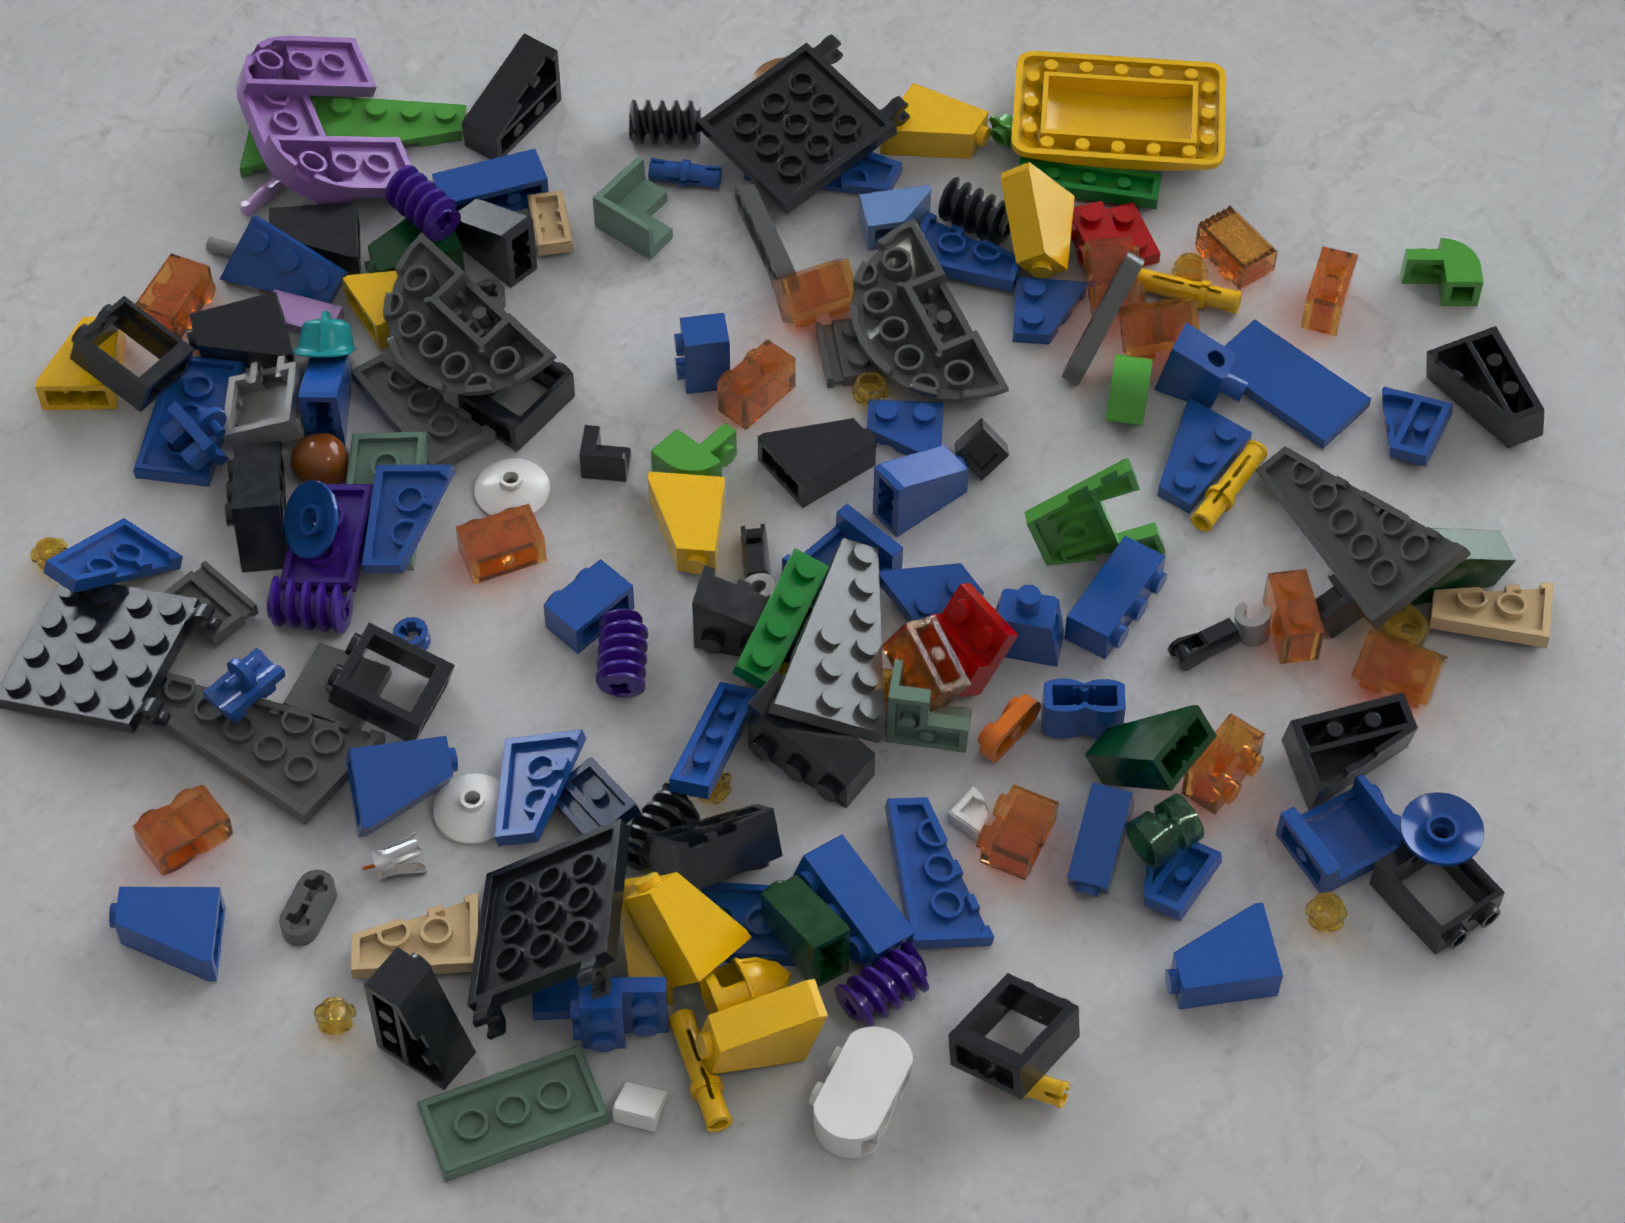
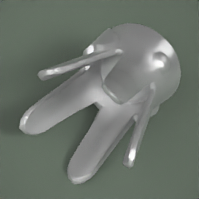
(388, 859)

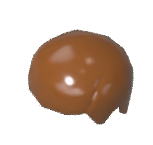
(320, 459)

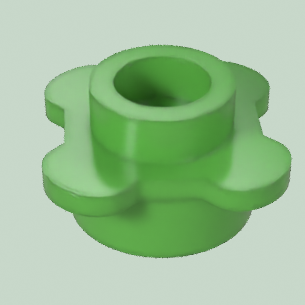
(1001, 129)

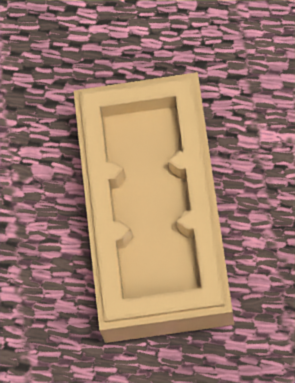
(550, 223)

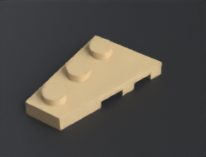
(1498, 615)
(441, 937)

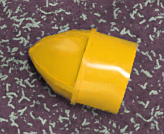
(742, 982)

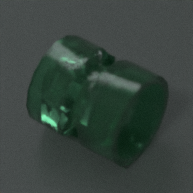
(1161, 832)

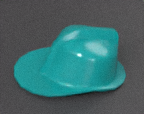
(325, 338)

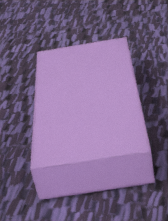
(301, 309)

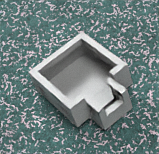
(264, 404)

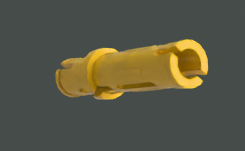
(1203, 292)
(1221, 496)
(704, 1087)

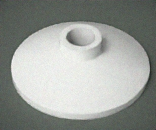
(496, 494)
(466, 822)

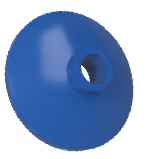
(310, 519)
(1446, 816)

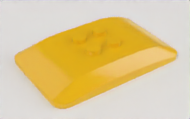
(1119, 111)

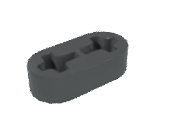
(315, 911)

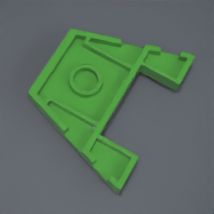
(1076, 523)

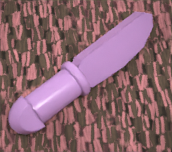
(261, 196)

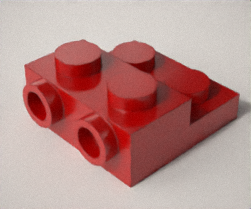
(1096, 222)
(976, 636)

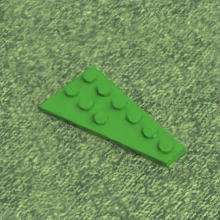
(368, 117)

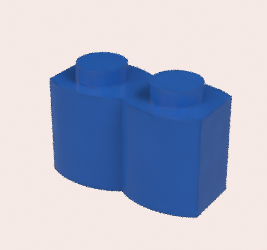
(1081, 708)

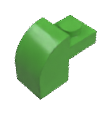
(1451, 267)
(1129, 389)
(685, 456)

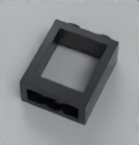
(126, 316)
(516, 429)
(376, 709)
(1470, 876)
(1014, 1071)

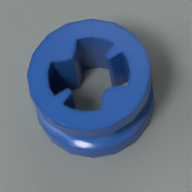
(413, 624)

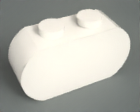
(861, 1091)

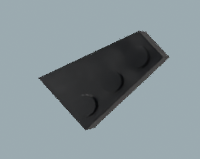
(514, 99)
(1488, 385)
(257, 504)
(727, 615)
(1346, 742)
(819, 757)
(717, 846)
(416, 1018)

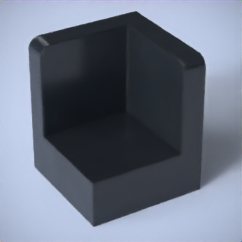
(981, 449)
(600, 460)
(1337, 607)

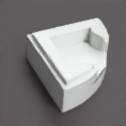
(970, 813)

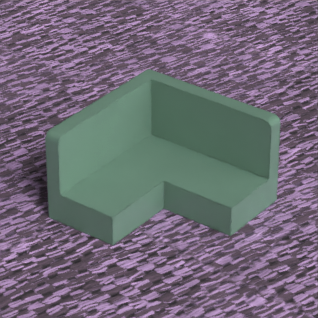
(627, 207)
(915, 725)

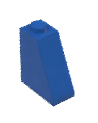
(326, 395)
(917, 487)
(396, 777)
(1100, 839)
(173, 925)
(1227, 963)

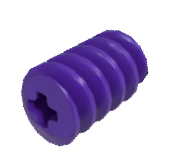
(422, 203)
(309, 607)
(622, 653)
(883, 984)

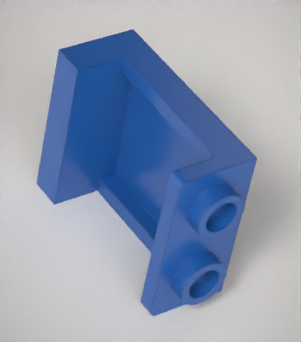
(857, 528)
(1341, 835)

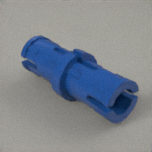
(685, 173)

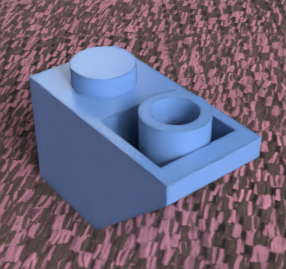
(889, 209)

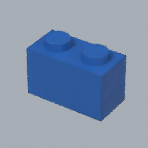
(703, 351)
(578, 607)

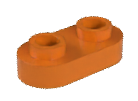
(1009, 728)

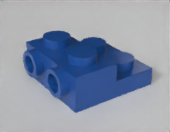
(632, 1006)

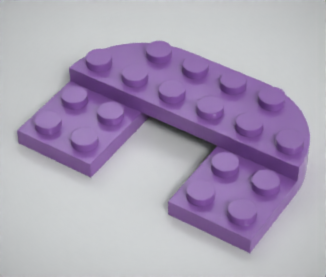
(287, 131)

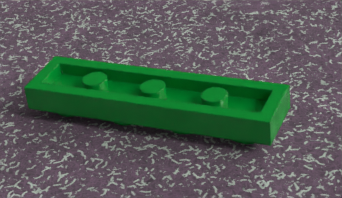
(1103, 184)
(780, 619)

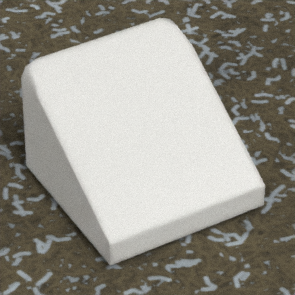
(639, 1106)

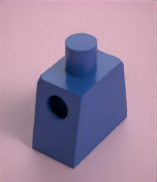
(1200, 370)
(1037, 623)

